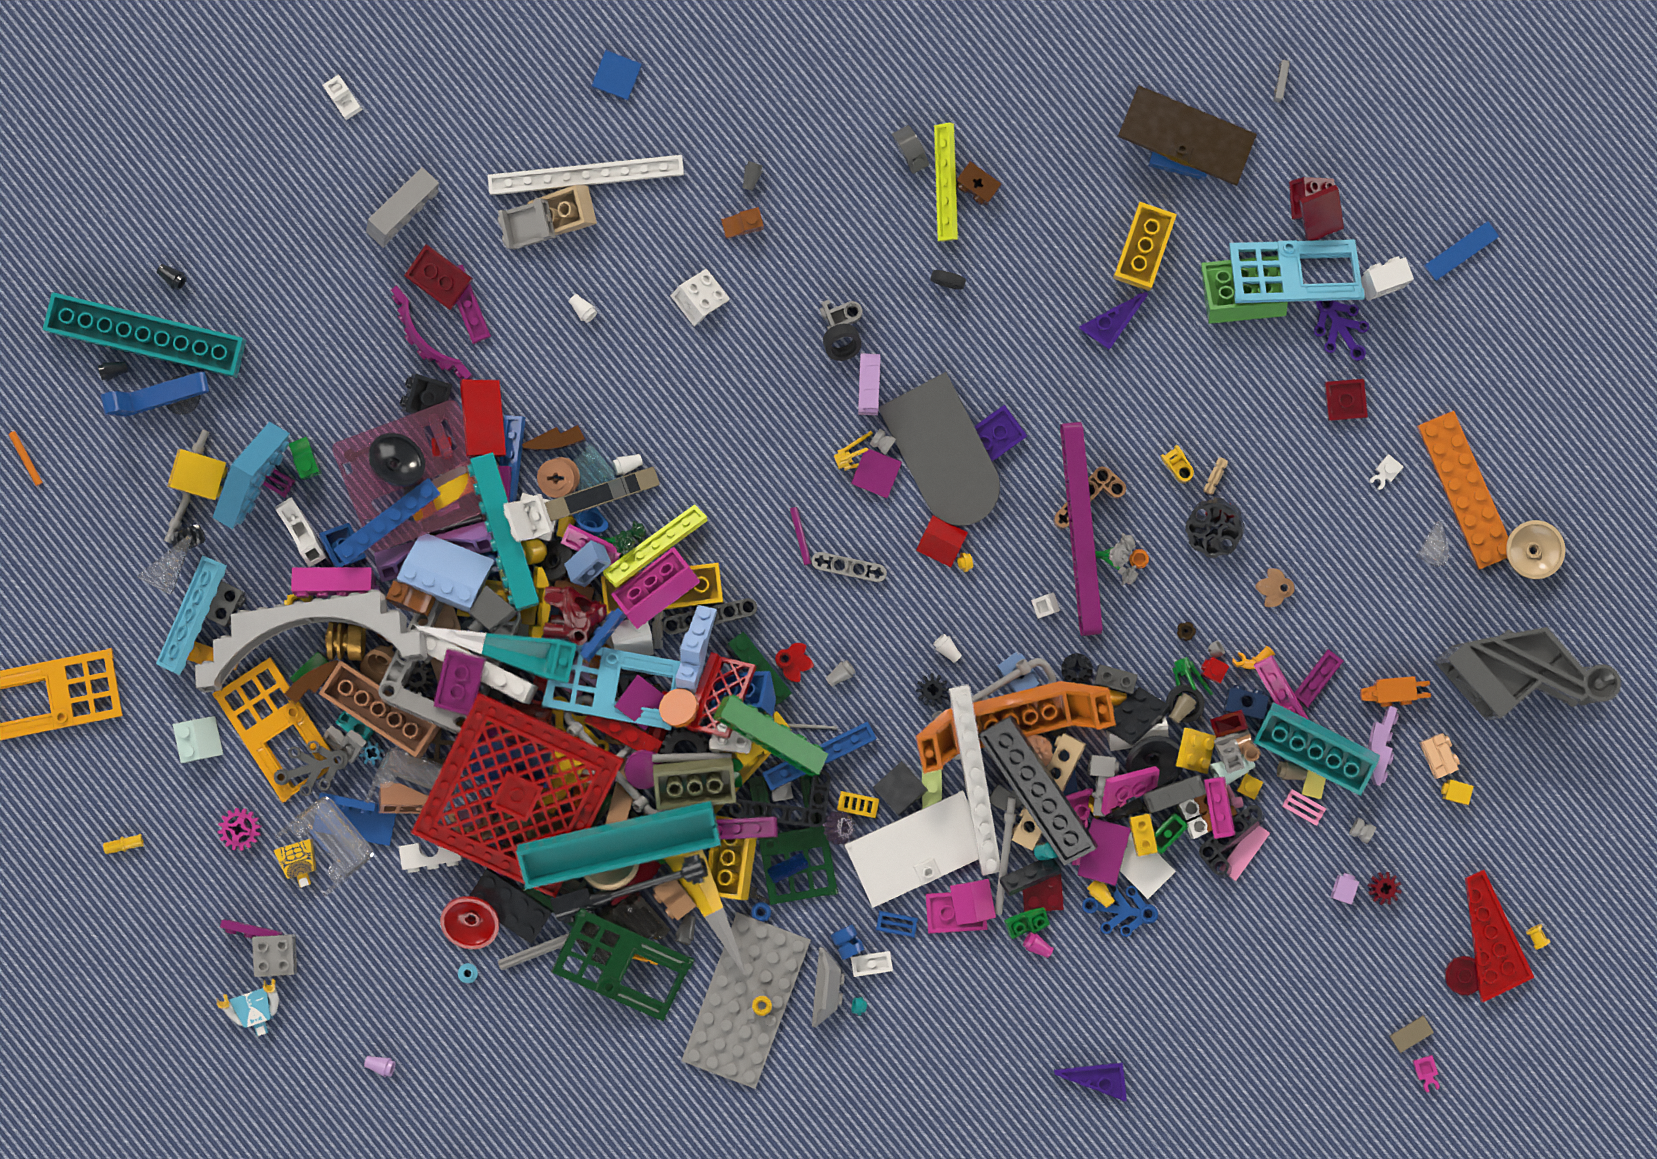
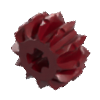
(1382, 896)

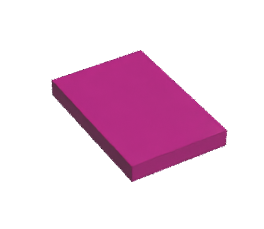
(942, 915)

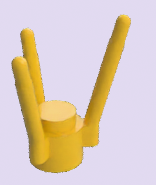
(844, 458)

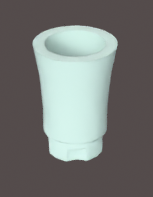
(1218, 770)

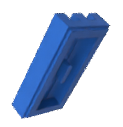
(880, 920)

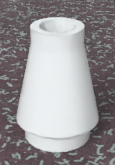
(583, 309)
(625, 464)
(947, 648)

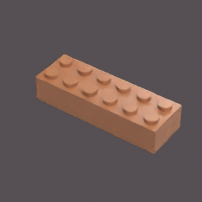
(361, 699)

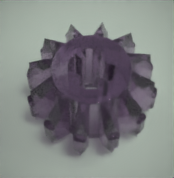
(839, 827)

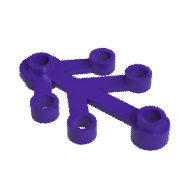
(1339, 325)

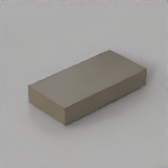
(1411, 1034)

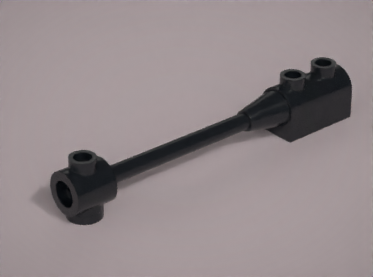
(568, 905)

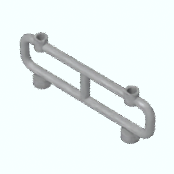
(1023, 668)
(576, 729)

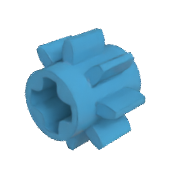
(365, 754)

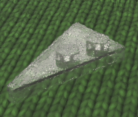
(166, 569)

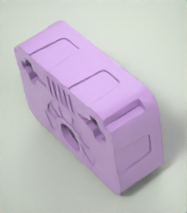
(869, 384)

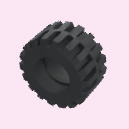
(684, 734)

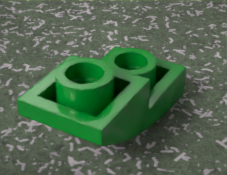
(1027, 921)

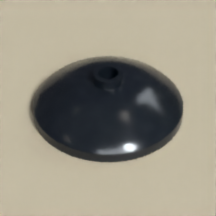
(399, 452)
(1165, 758)

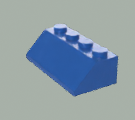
(519, 765)

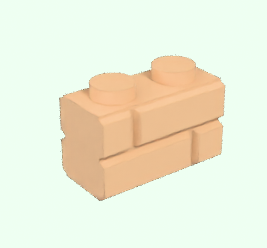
(1439, 755)

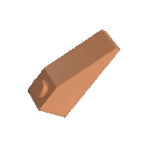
(400, 799)

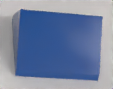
(334, 537)

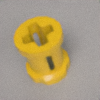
(1538, 936)

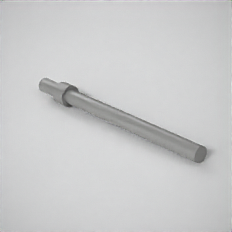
(1009, 818)

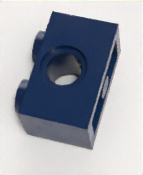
(1258, 702)

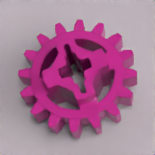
(237, 838)

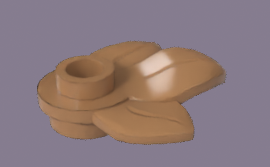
(1272, 587)

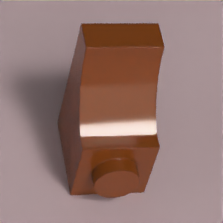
(743, 223)
(410, 599)

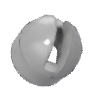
(1216, 649)

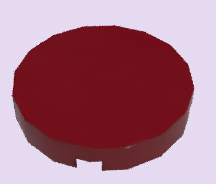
(1462, 975)

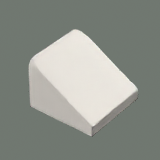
(1045, 605)

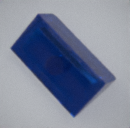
(787, 868)

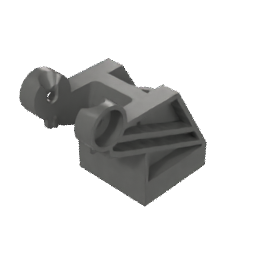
(1508, 667)

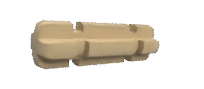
(1215, 476)

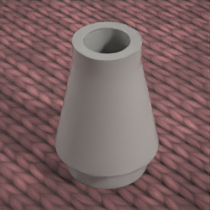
(842, 672)

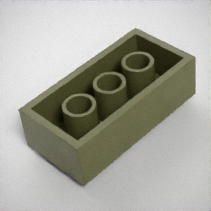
(694, 783)

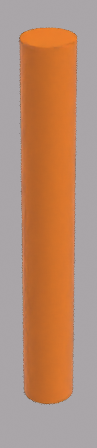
(25, 458)

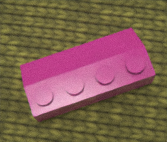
(332, 581)
(655, 588)

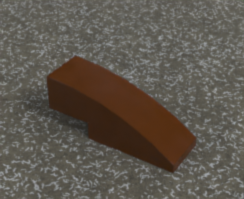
(555, 440)
(310, 681)

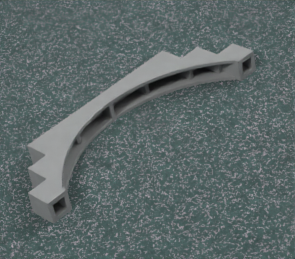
(255, 627)

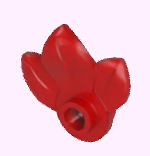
(797, 661)

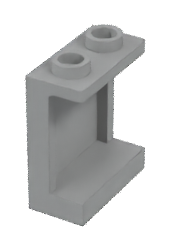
(526, 224)

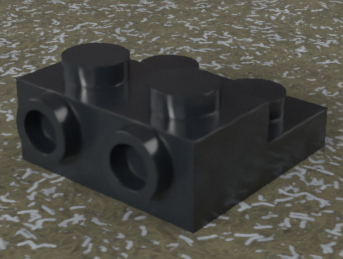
(423, 393)

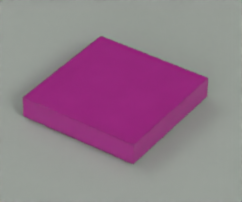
(876, 473)

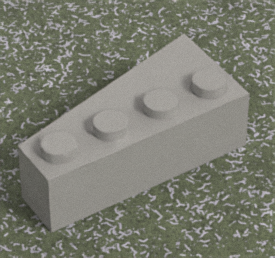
(402, 207)

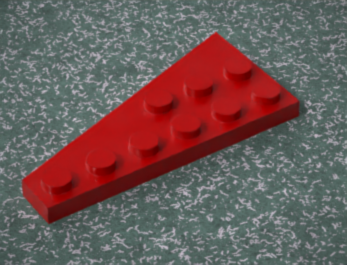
(1496, 948)

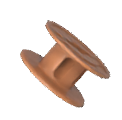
(555, 487)

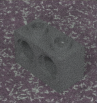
(221, 602)
(1115, 679)

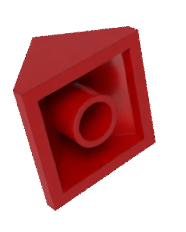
(941, 541)

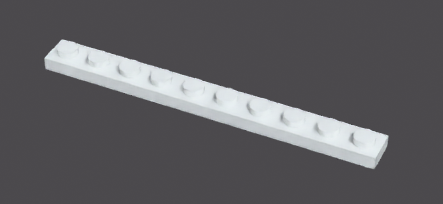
(585, 175)
(975, 779)

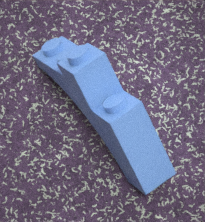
(694, 649)

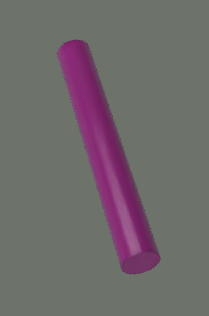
(800, 536)

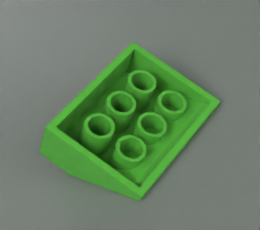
(1220, 292)

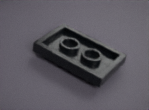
(1137, 716)

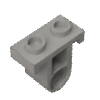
(839, 314)

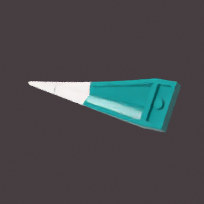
(539, 656)

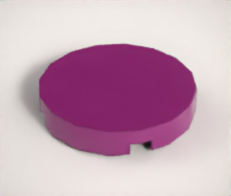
(640, 769)

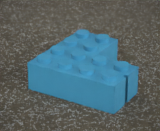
(249, 473)

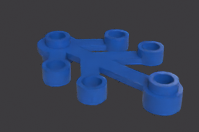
(1123, 911)

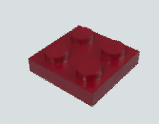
(1345, 399)
(1044, 895)

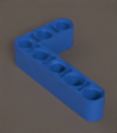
(127, 404)

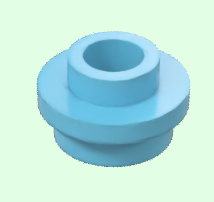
(474, 973)

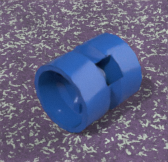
(847, 942)

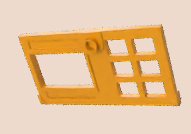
(59, 694)
(266, 729)

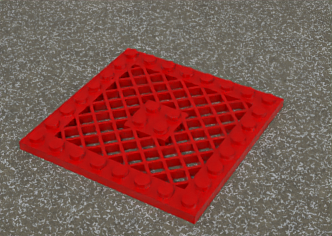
(516, 793)

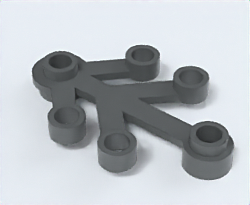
(315, 767)

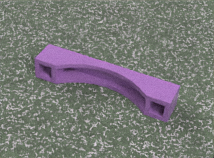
(470, 537)

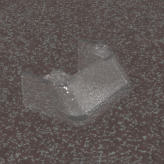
(406, 766)
(335, 836)

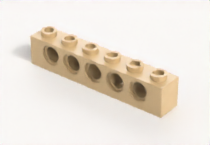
(1075, 748)

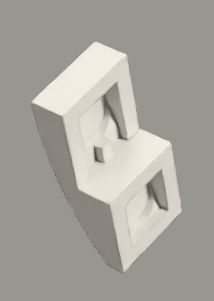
(342, 97)

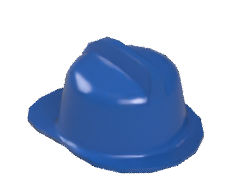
(591, 521)

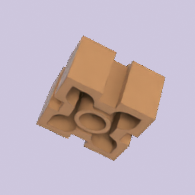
(675, 898)

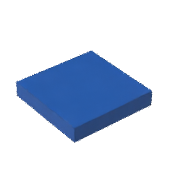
(616, 75)

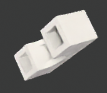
(413, 858)

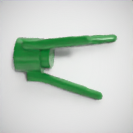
(1185, 667)

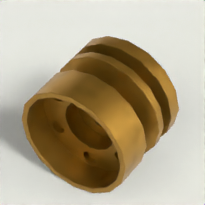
(345, 639)

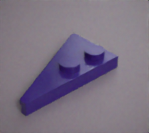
(1108, 326)
(1102, 1078)

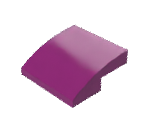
(639, 695)

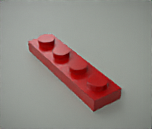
(624, 733)

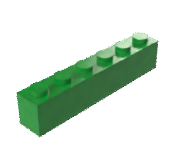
(770, 735)

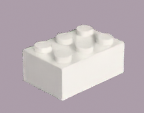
(1385, 279)

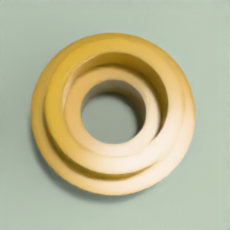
(965, 562)
(757, 1010)

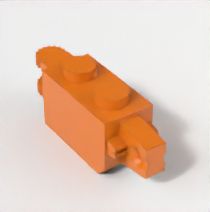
(1394, 690)

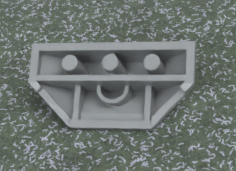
(827, 988)

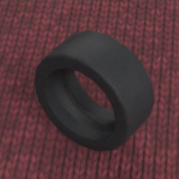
(837, 332)
(1199, 698)

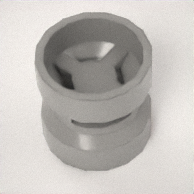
(882, 441)
(1362, 830)

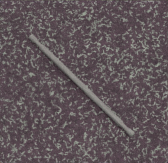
(812, 726)

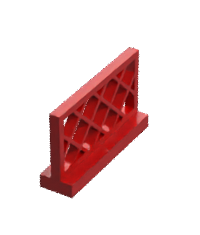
(706, 687)

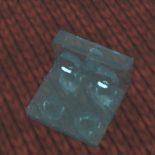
(592, 468)

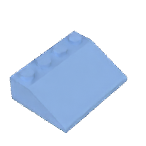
(445, 571)

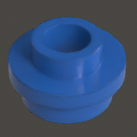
(766, 916)

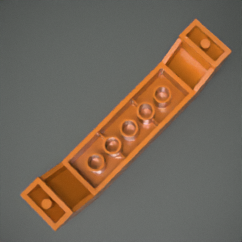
(1034, 711)

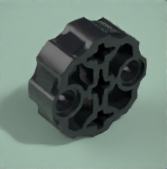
(1233, 532)

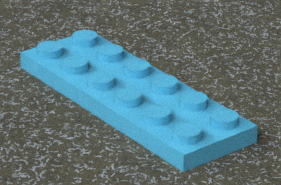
(191, 615)

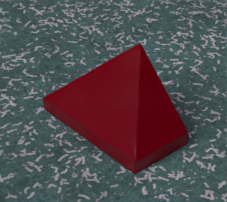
(1228, 723)

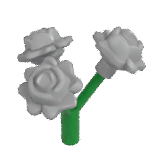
(1118, 557)

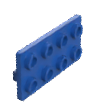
(365, 817)

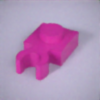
(1426, 1069)

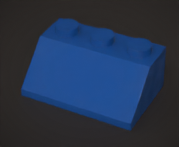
(759, 694)

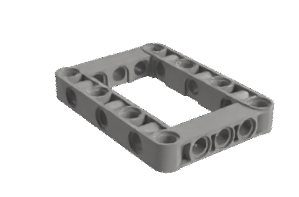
(417, 705)

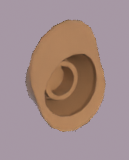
(377, 662)

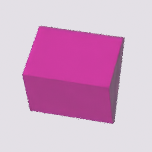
(972, 901)

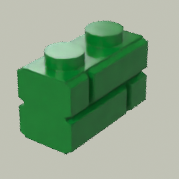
(1169, 832)

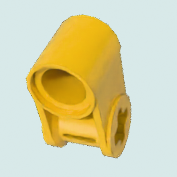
(1177, 463)

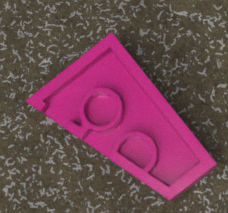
(1125, 786)

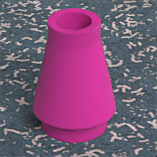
(1037, 945)

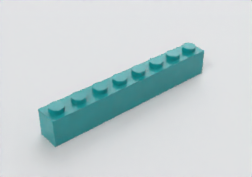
(509, 551)

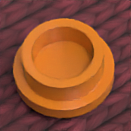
(1139, 558)

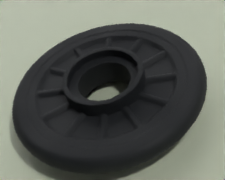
(556, 571)

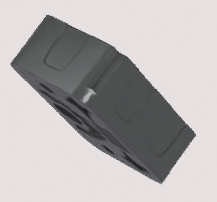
(1174, 793)

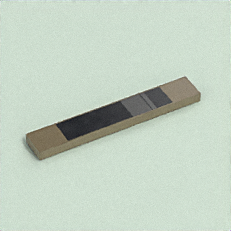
(602, 494)

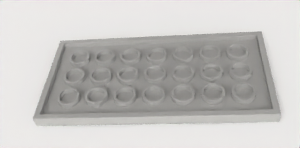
(728, 1033)

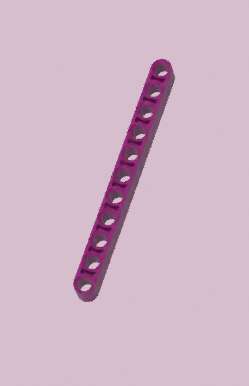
(1081, 528)

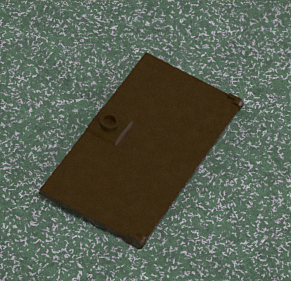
(1187, 135)

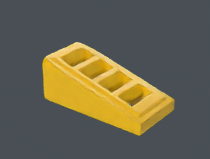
(864, 813)

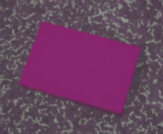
(459, 681)
(1106, 860)

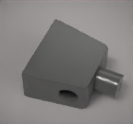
(490, 612)

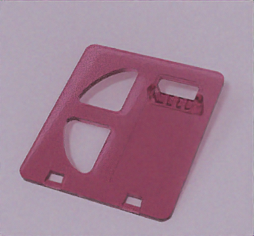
(366, 486)

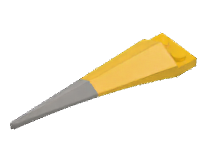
(709, 903)

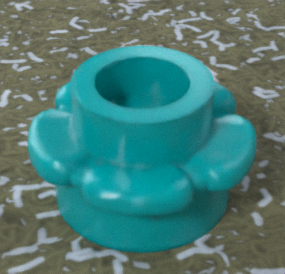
(858, 1006)

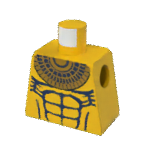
(297, 860)

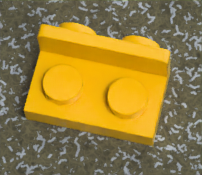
(1142, 835)

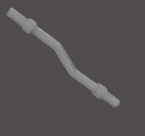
(175, 523)

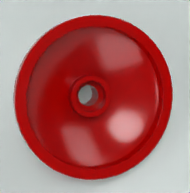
(467, 930)

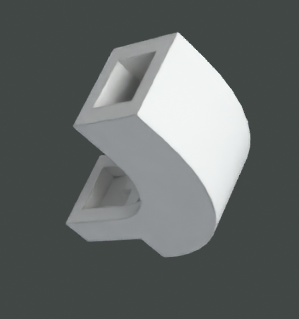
(301, 531)

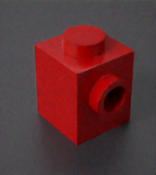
(1214, 669)

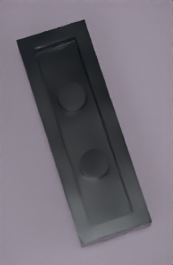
(1029, 876)

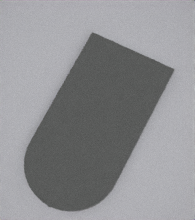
(943, 451)

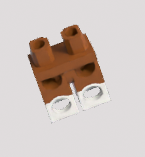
(1194, 807)

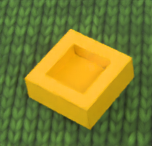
(1249, 786)

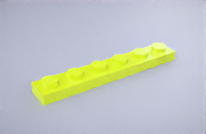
(945, 182)
(655, 545)

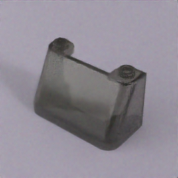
(630, 913)

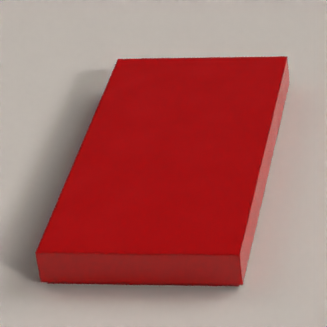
(482, 417)

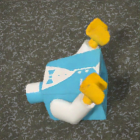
(252, 1007)

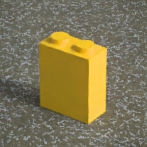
(197, 474)

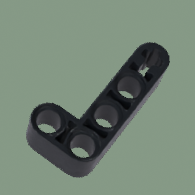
(1220, 850)

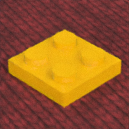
(1195, 750)

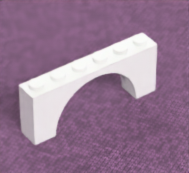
(492, 675)

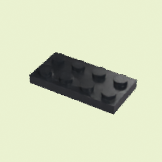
(513, 906)

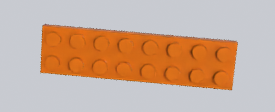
(1465, 489)

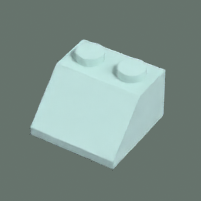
(197, 739)

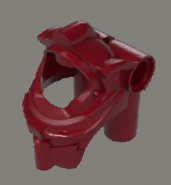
(578, 616)

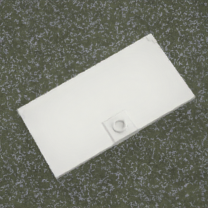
(915, 849)

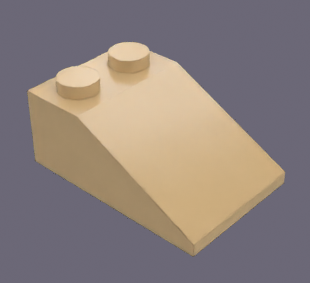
(570, 209)

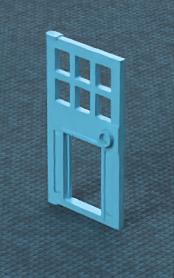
(1290, 271)
(606, 686)

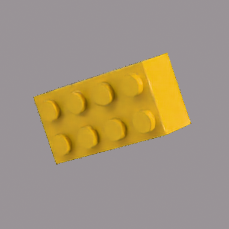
(1144, 246)
(732, 866)

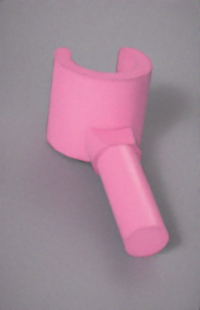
(1237, 802)

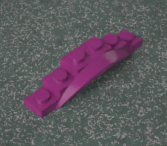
(425, 350)

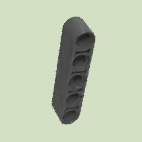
(720, 617)

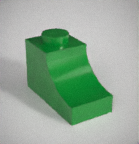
(304, 458)

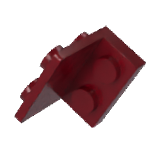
(1303, 187)

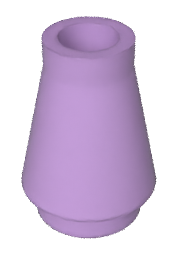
(380, 1065)

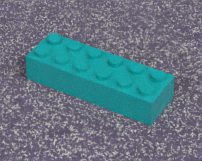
(1317, 748)

